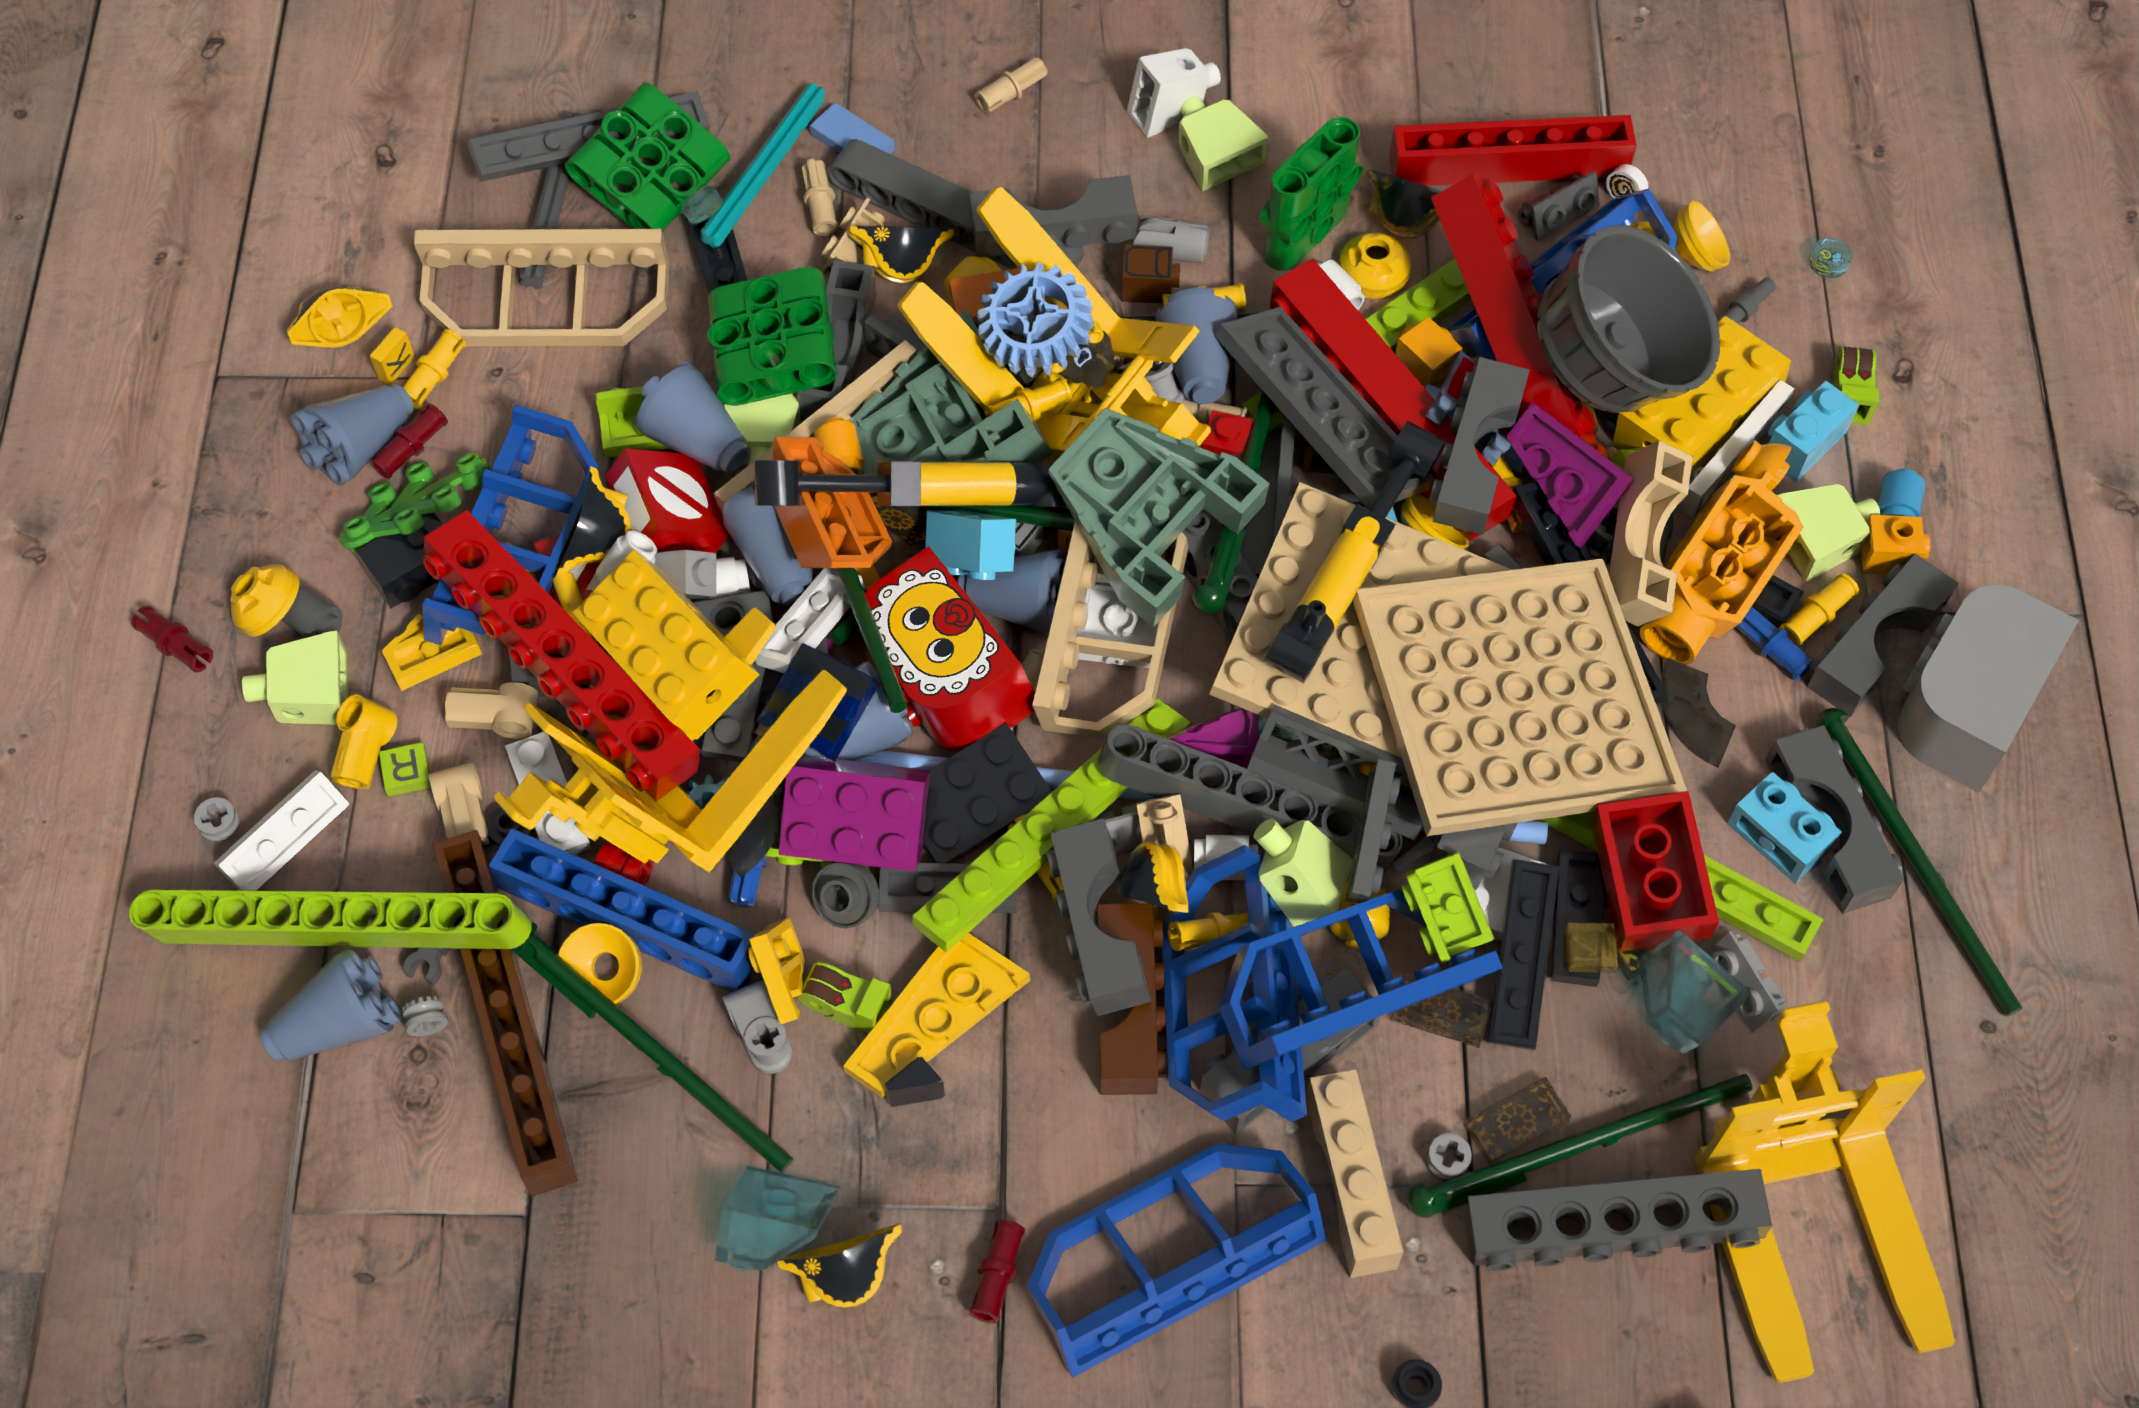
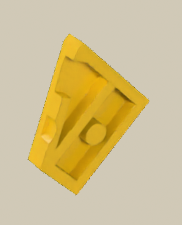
(417, 660)
(782, 962)

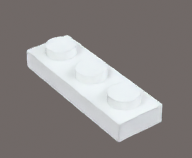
(806, 620)
(539, 757)
(281, 833)

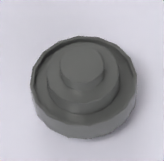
(845, 894)

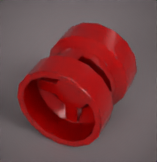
(623, 864)

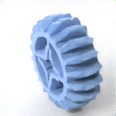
(1016, 306)

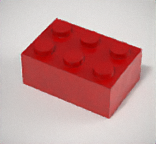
(1654, 870)

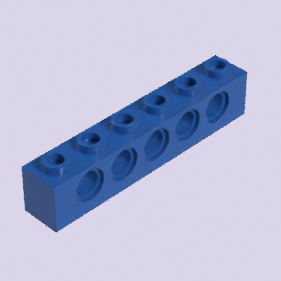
(596, 895)

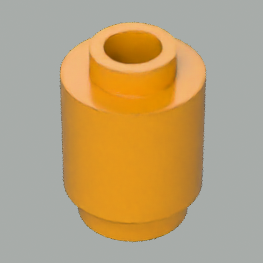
(842, 442)

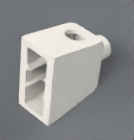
(1164, 84)

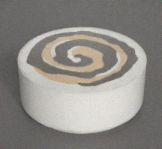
(1625, 180)

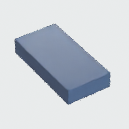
(839, 126)

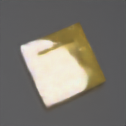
(1591, 947)

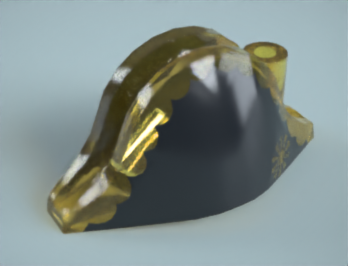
(1402, 205)

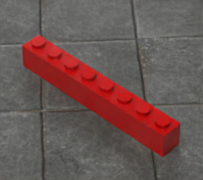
(1505, 295)
(1370, 365)

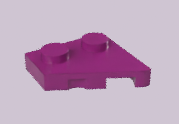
(1225, 737)

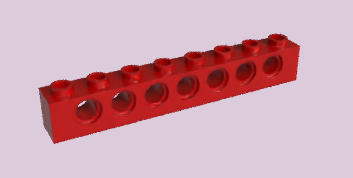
(468, 543)

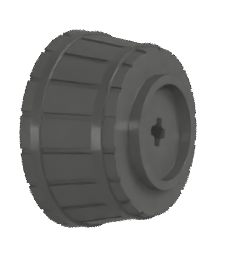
(1628, 322)

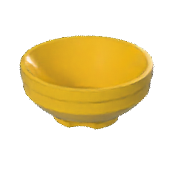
(1700, 238)
(1377, 277)
(1419, 515)
(262, 598)
(593, 940)

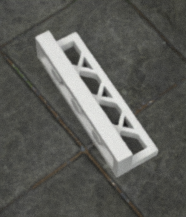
(1753, 428)

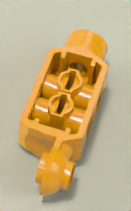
(1727, 555)

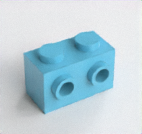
(1813, 427)
(972, 542)
(1784, 827)

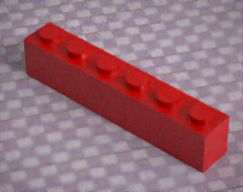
(1512, 149)

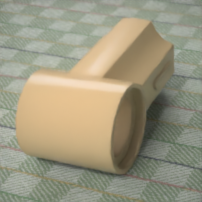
(492, 709)
(458, 798)

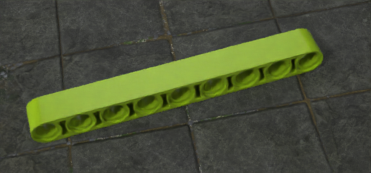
(345, 929)

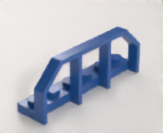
(1552, 262)
(499, 483)
(1274, 998)
(1356, 1009)
(1191, 1285)

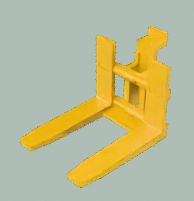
(990, 383)
(610, 806)
(1786, 1141)

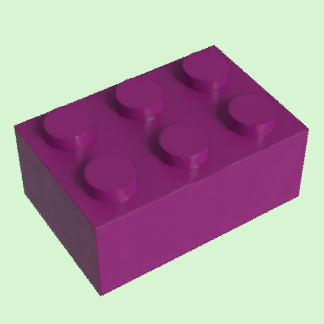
(854, 812)

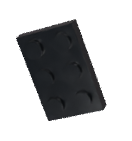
(979, 795)

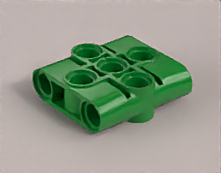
(610, 161)
(1311, 193)
(771, 336)

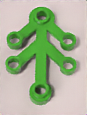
(406, 512)

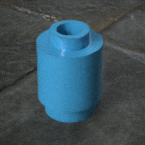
(1902, 493)

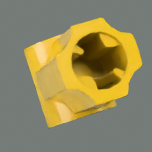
(365, 729)

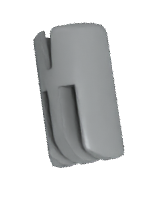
(1186, 237)

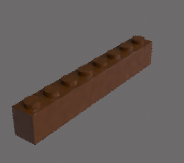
(509, 1031)

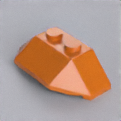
(829, 526)

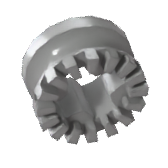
(229, 821)
(424, 1017)
(1440, 1144)

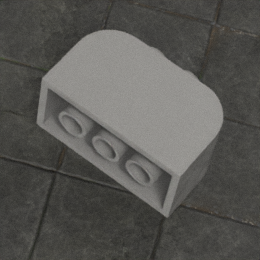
(1980, 681)

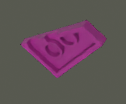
(1570, 471)

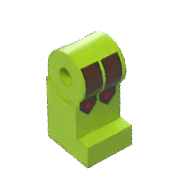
(1856, 378)
(845, 997)

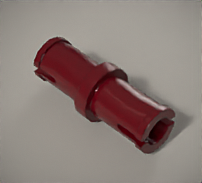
(408, 441)
(172, 638)
(997, 1271)

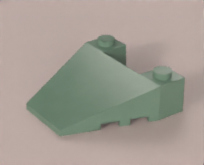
(935, 420)
(1139, 493)

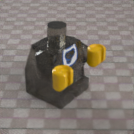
(1094, 361)

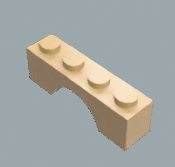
(1636, 570)
(1361, 1194)

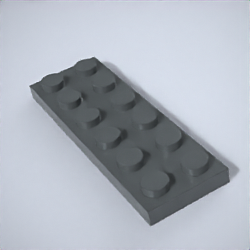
(1317, 401)

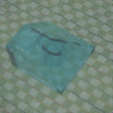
(1686, 992)
(771, 1217)

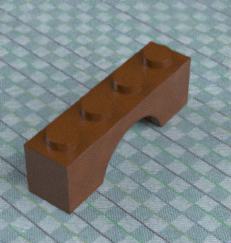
(1129, 1051)

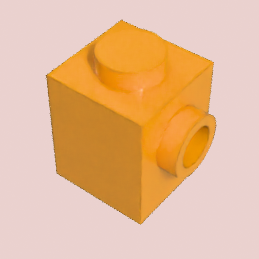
(1427, 351)
(1893, 542)

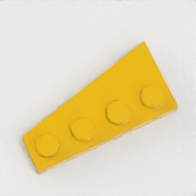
(935, 1010)

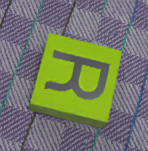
(405, 769)

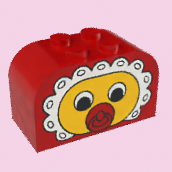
(947, 655)

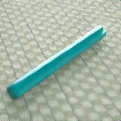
(763, 165)

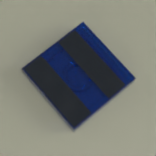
(802, 670)

